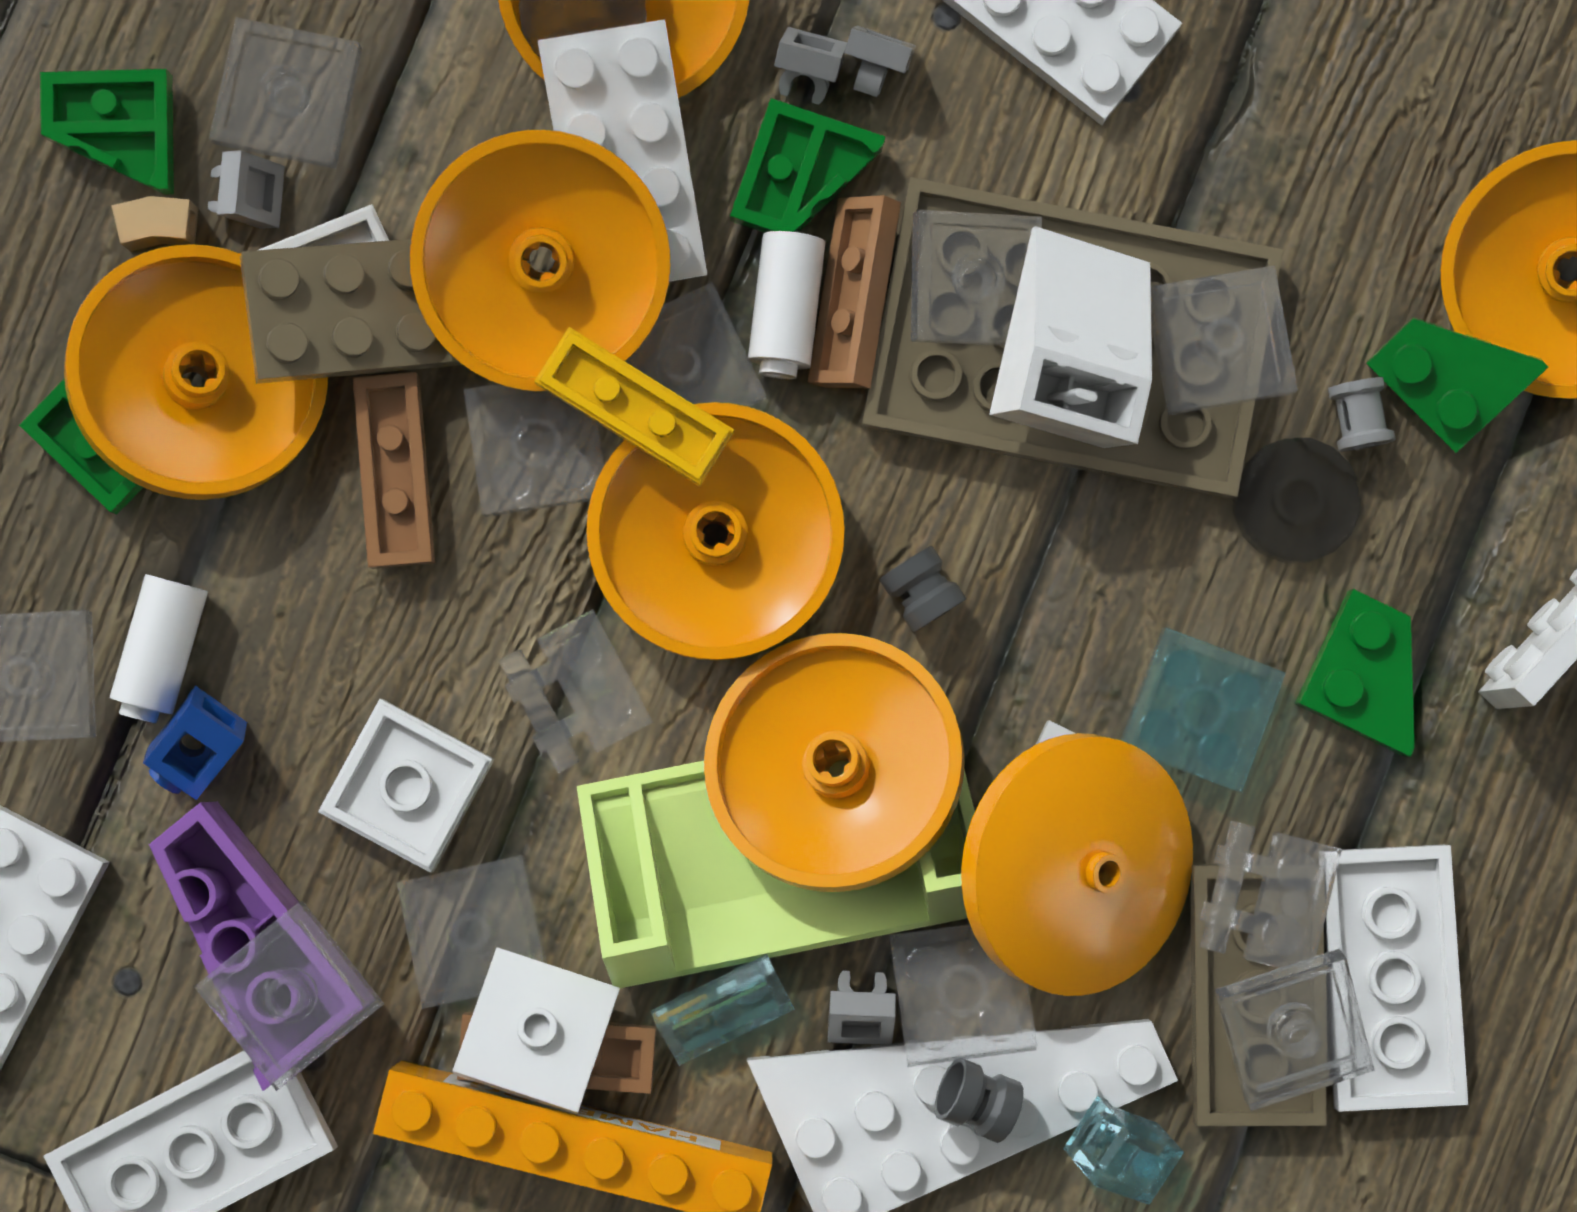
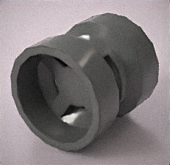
(922, 589)
(979, 1100)

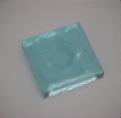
(1203, 709)

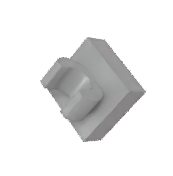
(878, 55)
(810, 56)
(248, 189)
(861, 1015)

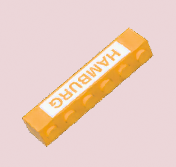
(581, 1149)

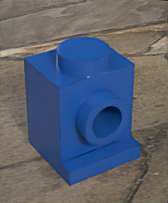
(191, 770)

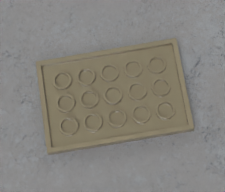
(949, 387)

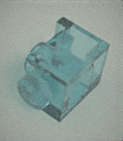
(1123, 1151)

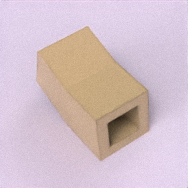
(155, 222)

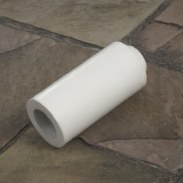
(786, 303)
(157, 648)

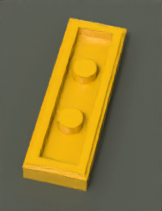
(634, 406)

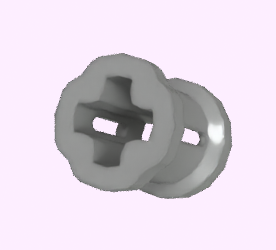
(1361, 414)

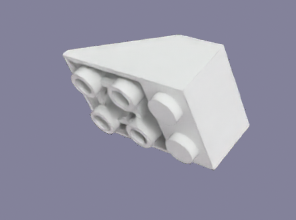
(1078, 343)

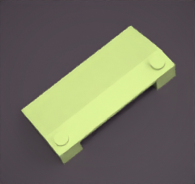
(688, 902)

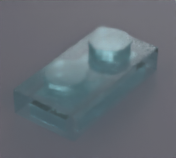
(722, 1009)

